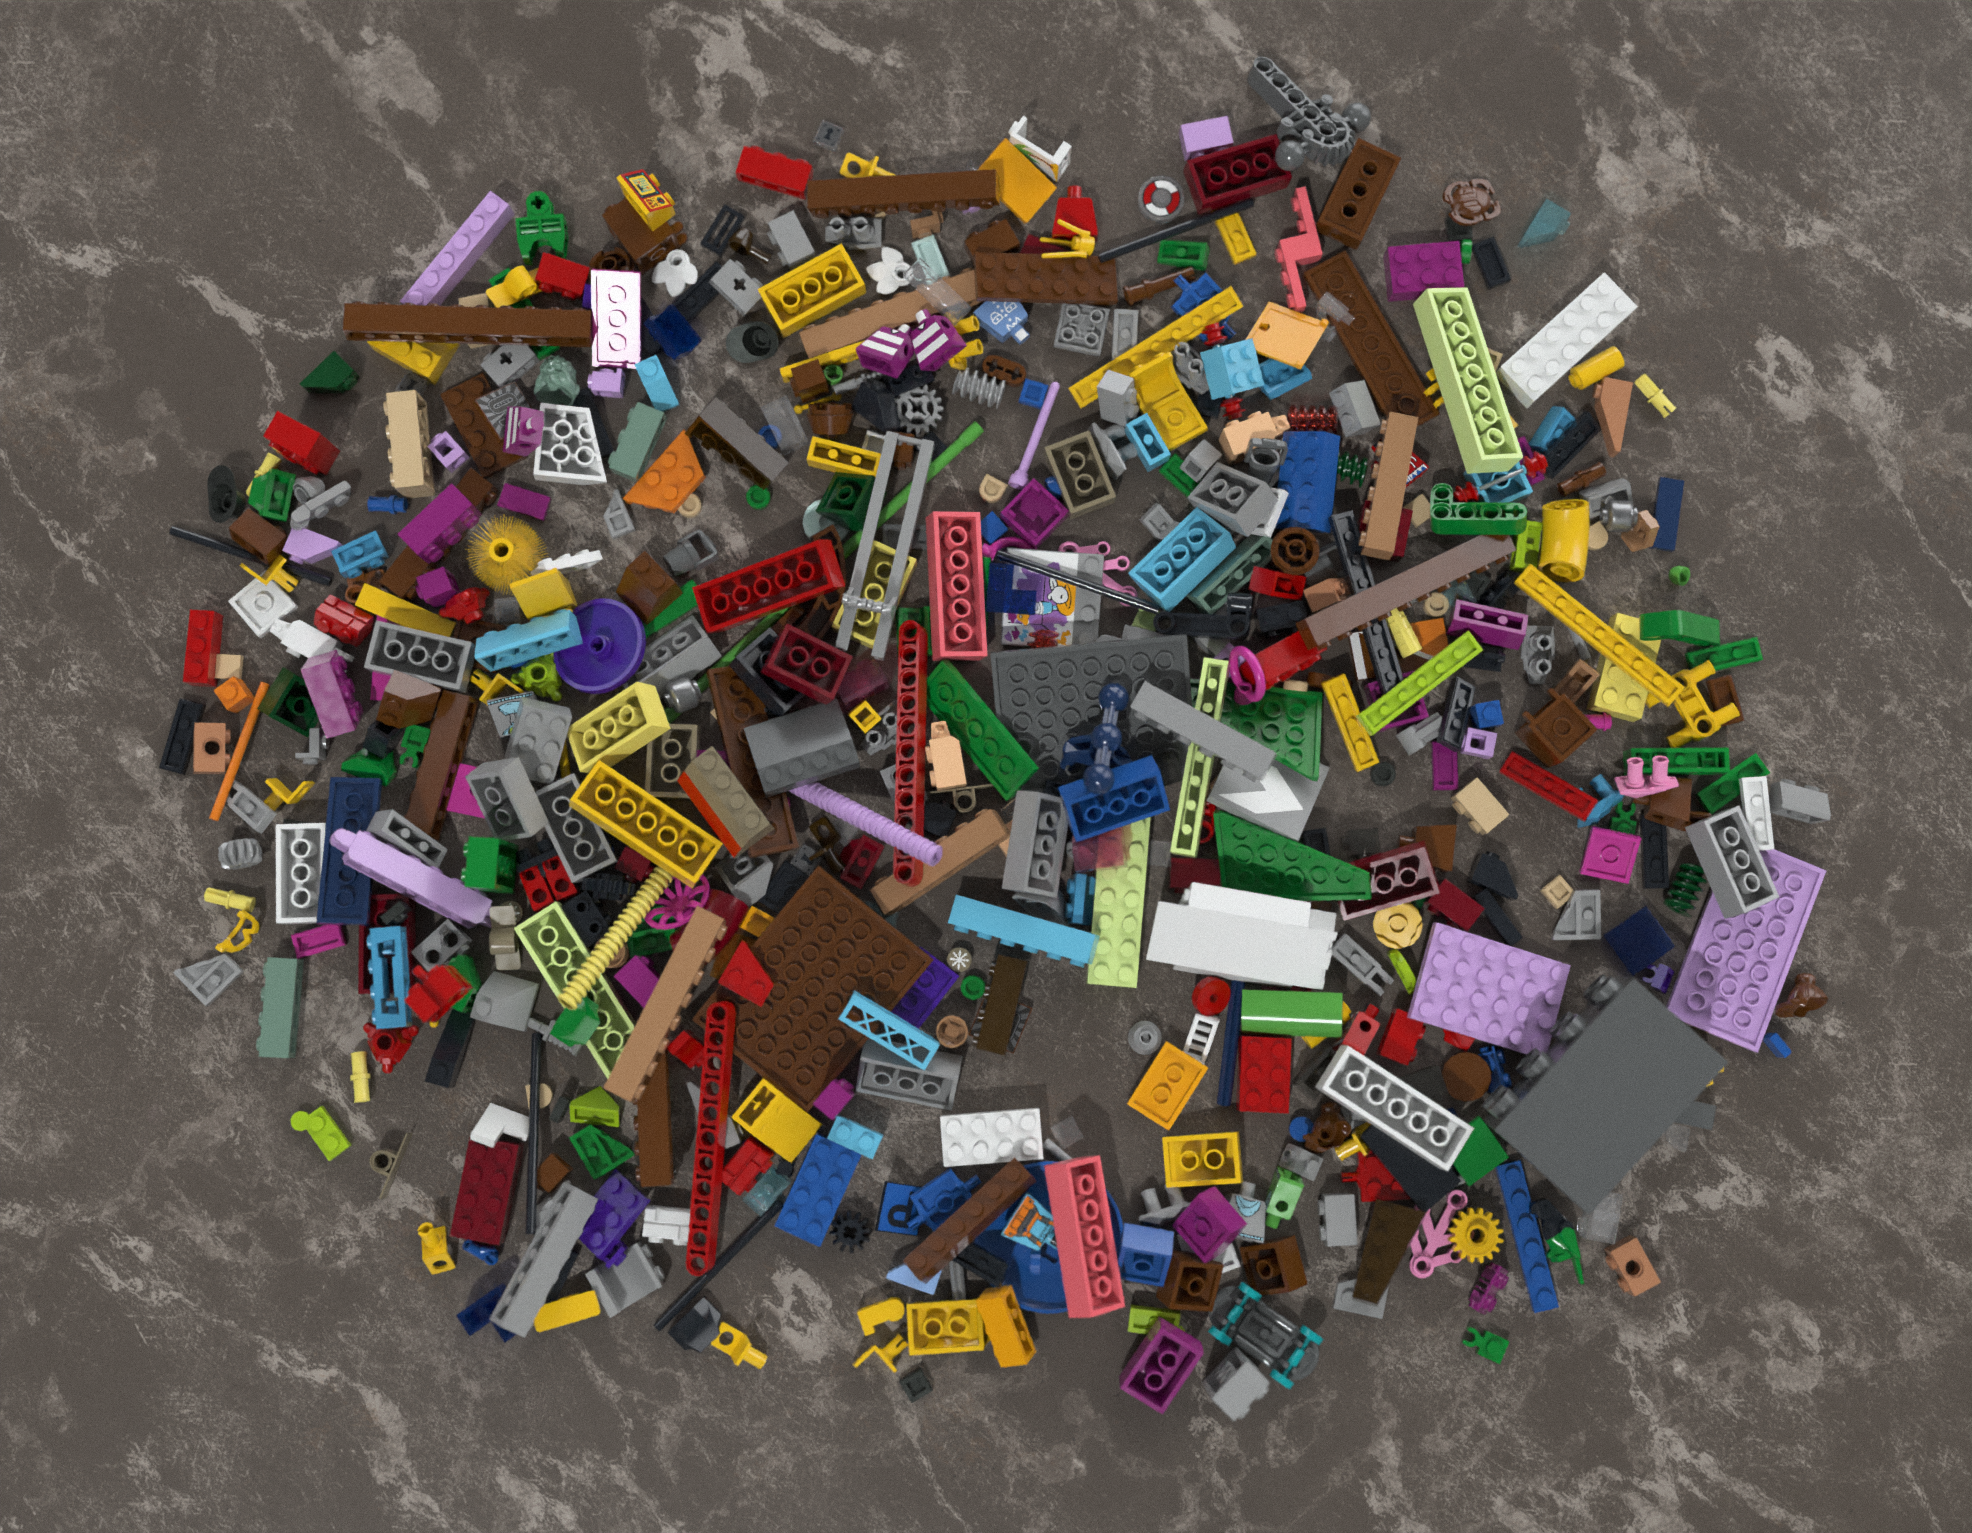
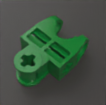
(541, 228)

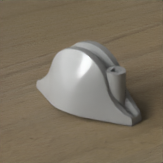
(1044, 907)

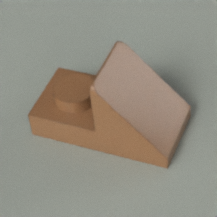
(1577, 680)

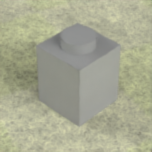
(1200, 461)

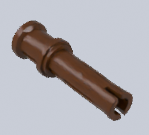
(1147, 288)

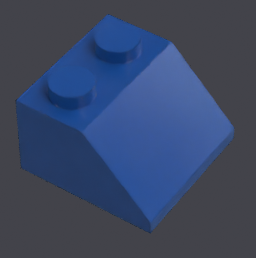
(1144, 1254)

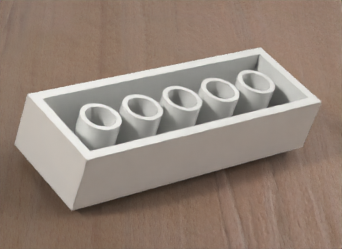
(1565, 340)
(1394, 1107)

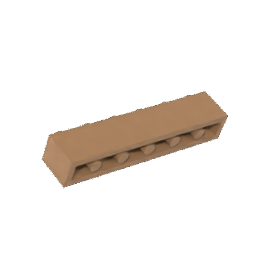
(1389, 485)
(959, 850)

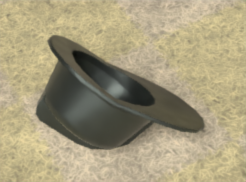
(752, 342)
(224, 497)

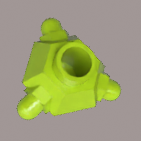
(540, 677)

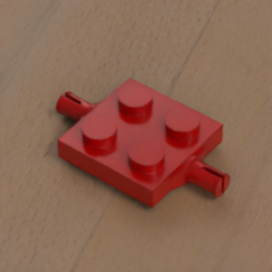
(1374, 1180)

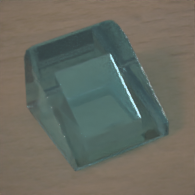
(1461, 592)

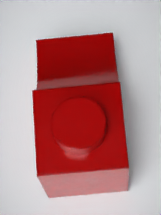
(688, 1049)

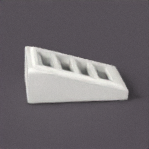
(1214, 1020)

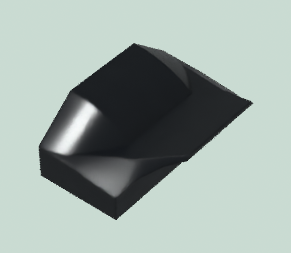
(697, 1327)

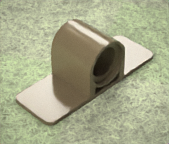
(960, 792)
(503, 938)
(395, 1159)

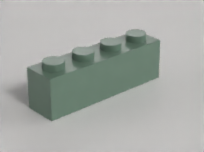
(1231, 573)
(280, 1007)

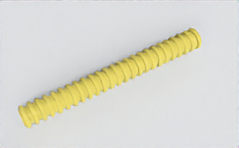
(615, 938)

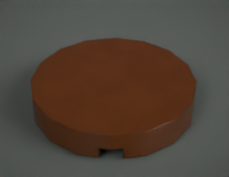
(1466, 1076)

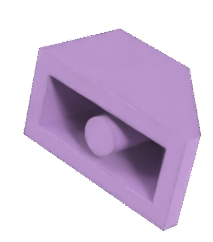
(309, 546)

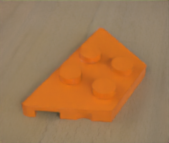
(670, 478)

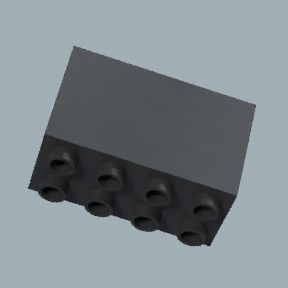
(1602, 1089)

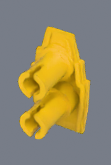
(973, 347)

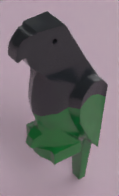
(1558, 1234)

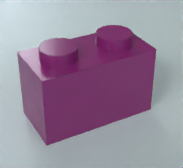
(437, 587)

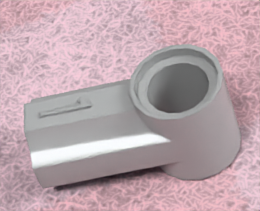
(1418, 735)

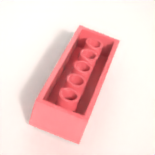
(956, 586)
(1084, 1236)

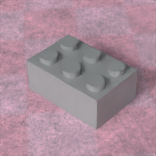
(1233, 498)
(539, 738)
(507, 799)

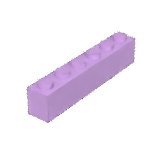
(460, 252)

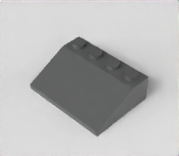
(802, 748)

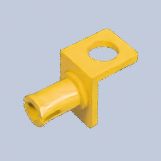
(867, 169)
(275, 573)
(490, 686)
(282, 793)
(1354, 1144)
(435, 1248)
(740, 1347)
(886, 1354)

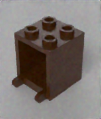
(638, 240)
(1555, 730)

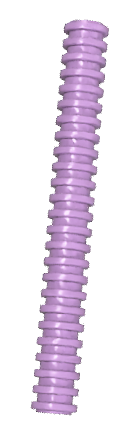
(870, 822)

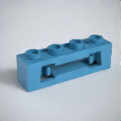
(378, 966)

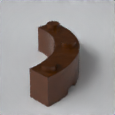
(825, 606)

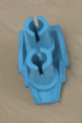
(1609, 799)

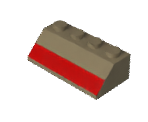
(724, 802)

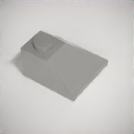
(746, 876)
(505, 1001)

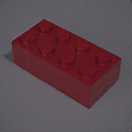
(1235, 174)
(1395, 879)
(379, 905)
(487, 1191)

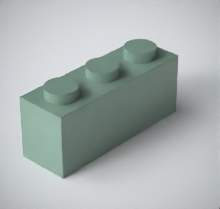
(637, 442)

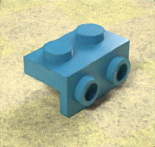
(1281, 377)
(360, 555)
(1080, 899)

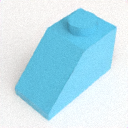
(656, 384)

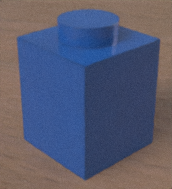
(1486, 715)

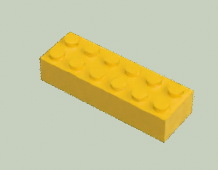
(645, 824)

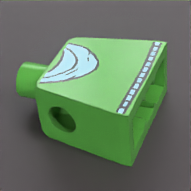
(1284, 1187)

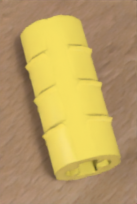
(1402, 633)

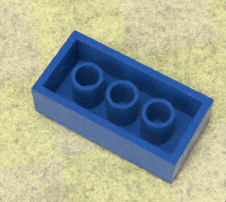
(1309, 480)
(1134, 797)
(818, 1190)

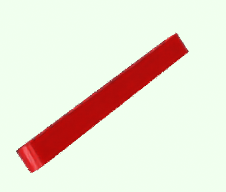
(906, 741)
(704, 1148)

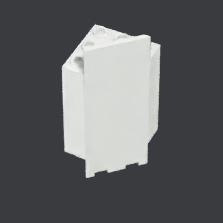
(1244, 937)

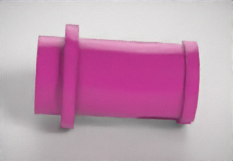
(1600, 721)

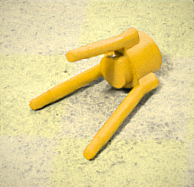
(1081, 244)

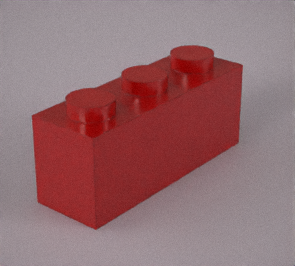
(774, 171)
(202, 647)

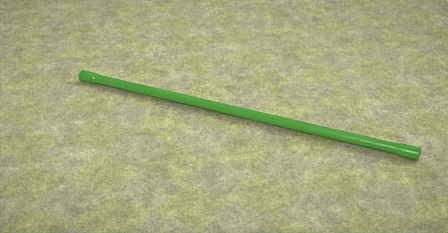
(965, 439)

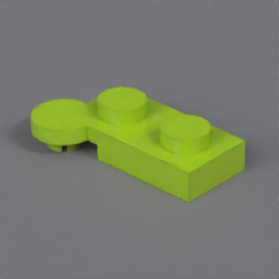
(322, 1130)
(1143, 1318)

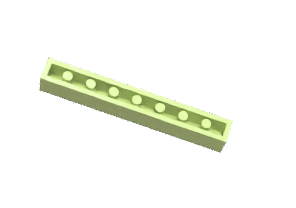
(1198, 766)

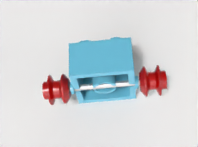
(1230, 369)
(1502, 486)

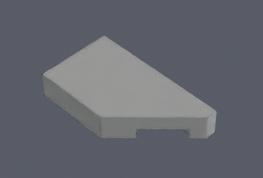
(617, 517)

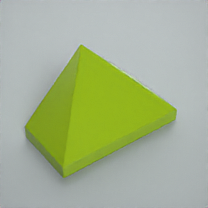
(595, 1108)

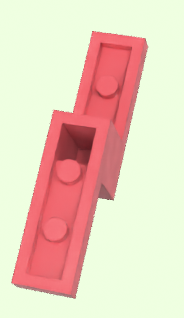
(1298, 250)

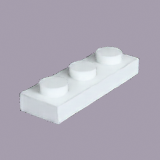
(568, 563)
(1757, 810)

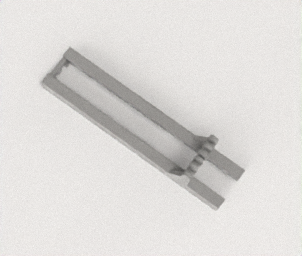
(851, 599)

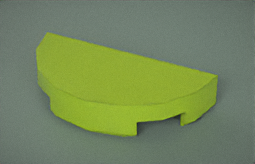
(1403, 970)

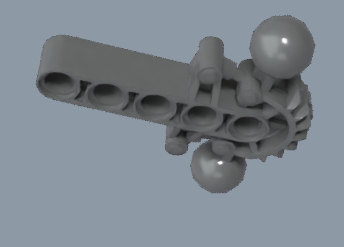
(1321, 133)

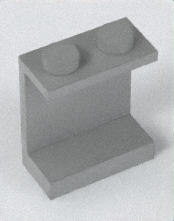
(629, 1281)

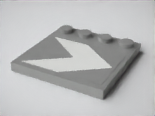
(1276, 803)

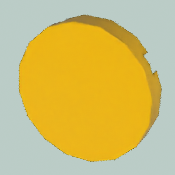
(1398, 925)

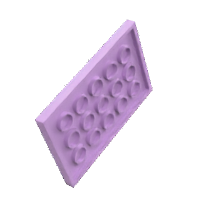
(1488, 990)

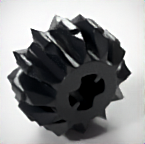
(850, 1240)

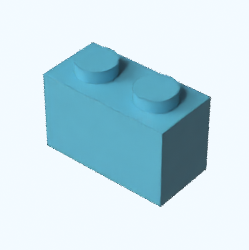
(1147, 442)
(855, 1136)

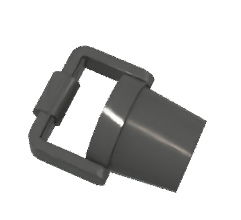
(1264, 459)
(685, 557)
(1323, 568)

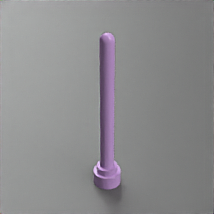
(1020, 478)

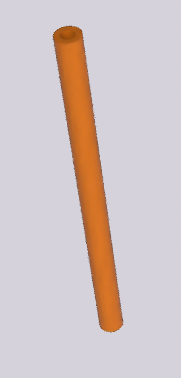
(238, 753)

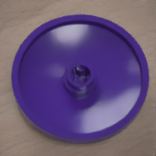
(610, 648)

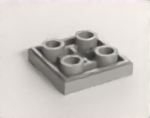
(1081, 328)

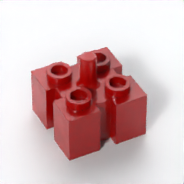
(437, 993)

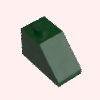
(330, 376)

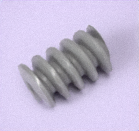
(979, 387)

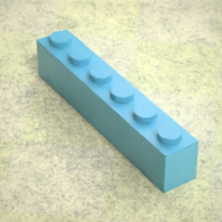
(1024, 930)

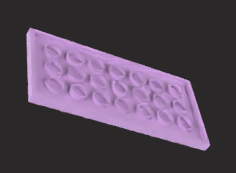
(1743, 960)

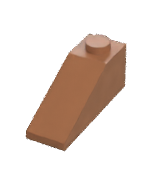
(1611, 407)

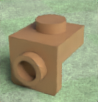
(927, 225)
(1643, 533)

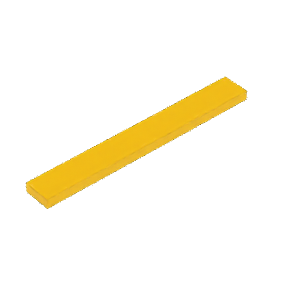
(1163, 341)
(1599, 635)

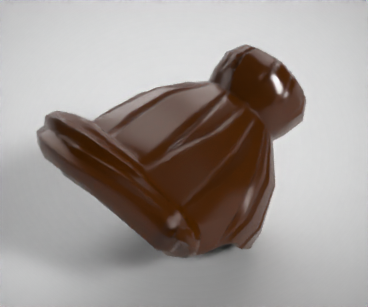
(1802, 998)
(1328, 1130)

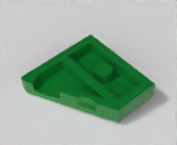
(599, 1150)

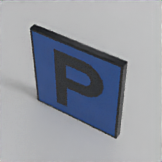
(897, 1209)

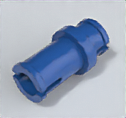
(388, 504)

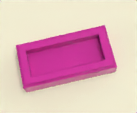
(318, 940)

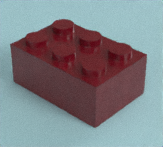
(806, 664)

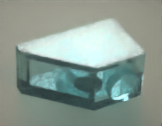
(1546, 225)

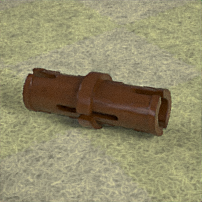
(1581, 479)

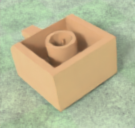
(1237, 434)
(946, 759)

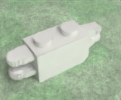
(306, 640)

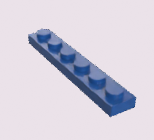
(1526, 1236)

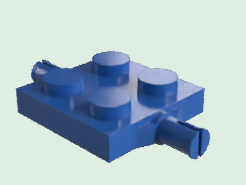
(1195, 295)
(941, 1199)

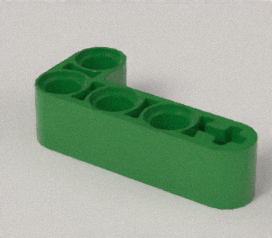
(1474, 517)
(1680, 626)

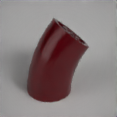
(724, 906)

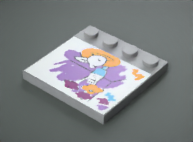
(1059, 605)

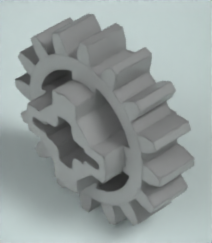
(924, 417)

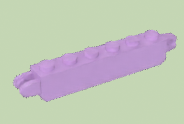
(412, 878)

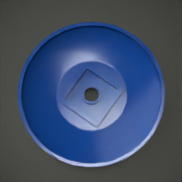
(1036, 1292)

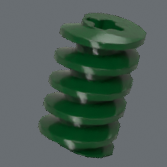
(1351, 468)
(1685, 889)

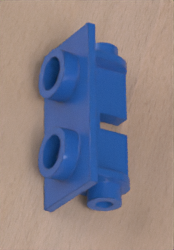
(1495, 1059)

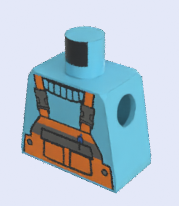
(1031, 1224)

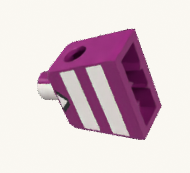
(935, 341)
(887, 350)
(523, 427)

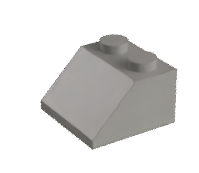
(1798, 802)

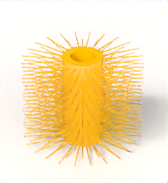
(506, 554)

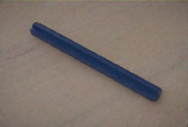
(1230, 1044)

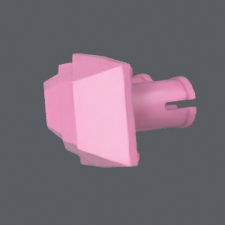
(1639, 784)

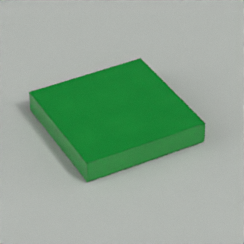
(1479, 1154)

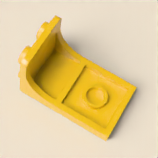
(1166, 401)

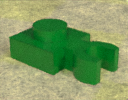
(414, 740)
(1622, 822)
(1489, 1344)

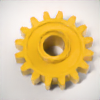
(1488, 1235)

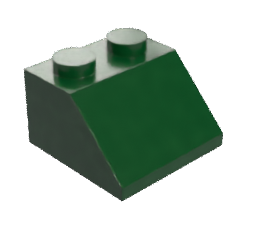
(847, 500)
(290, 703)

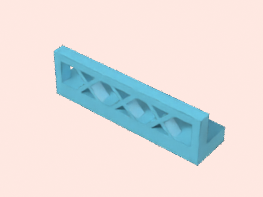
(895, 1022)

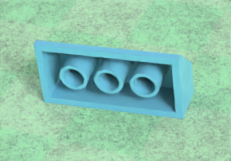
(1182, 559)
(528, 640)

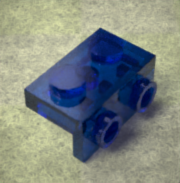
(673, 333)

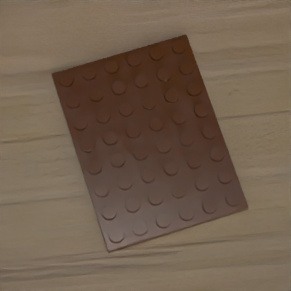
(816, 957)

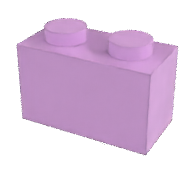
(1205, 137)

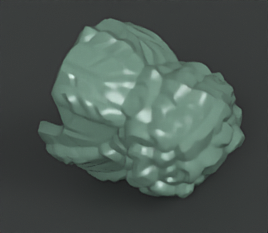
(556, 382)

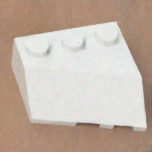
(568, 447)

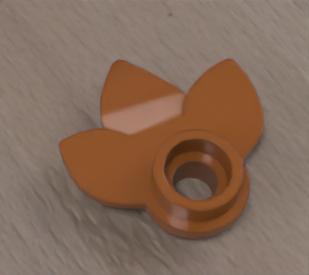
(356, 584)

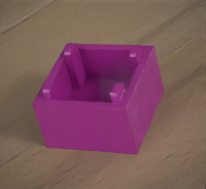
(1034, 514)
(1415, 713)
(639, 978)
(1209, 1224)

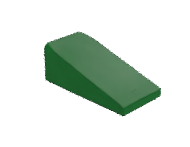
(1184, 254)

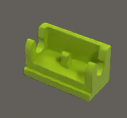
(1526, 547)

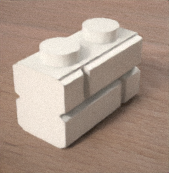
(666, 1223)

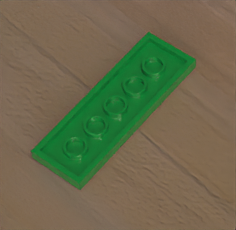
(978, 730)

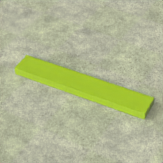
(1419, 683)

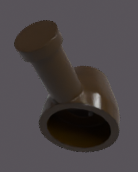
(742, 242)

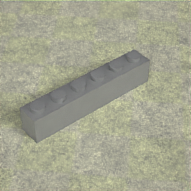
(1203, 731)
(544, 1259)

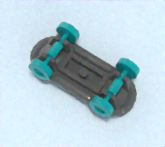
(1264, 1334)

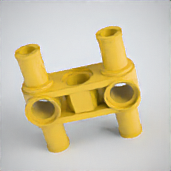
(1694, 708)

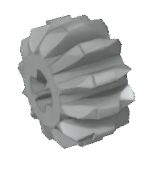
(240, 853)

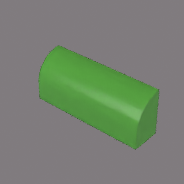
(1292, 1013)

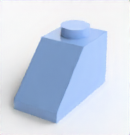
(903, 1275)

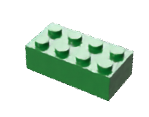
(490, 865)

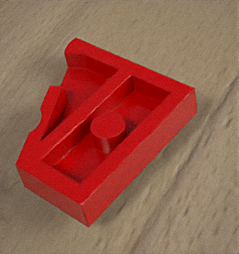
(746, 976)

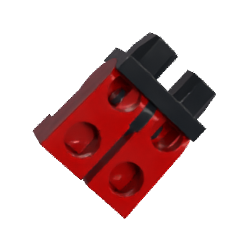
(540, 870)

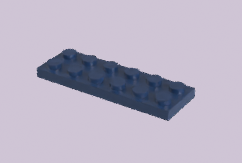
(343, 890)

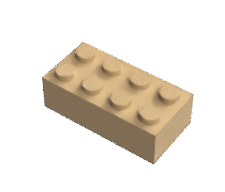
(409, 441)

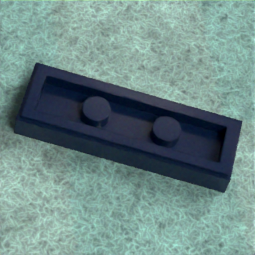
(1667, 512)

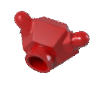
(466, 605)
(389, 1044)

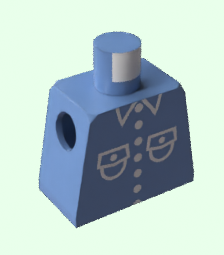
(1003, 320)

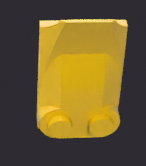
(945, 1327)

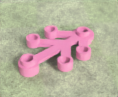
(1107, 565)
(1436, 1238)

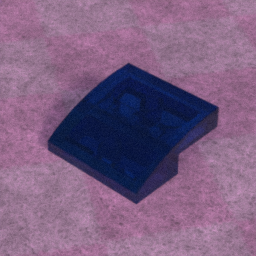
(1639, 940)

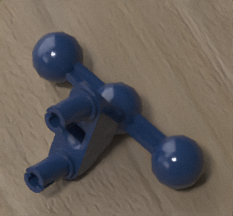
(1103, 746)

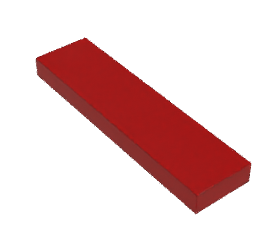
(1548, 786)

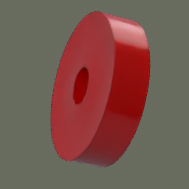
(1202, 992)

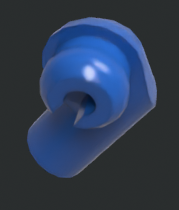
(483, 1252)

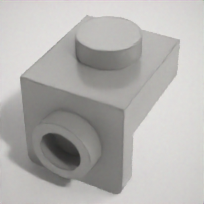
(1158, 522)
(317, 747)
(1300, 1161)

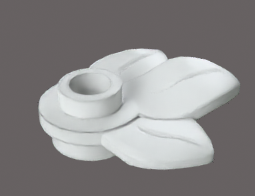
(887, 270)
(673, 275)

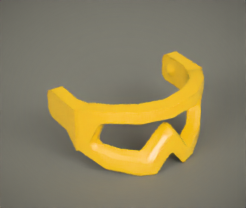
(227, 946)

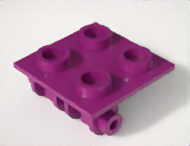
(1487, 1301)

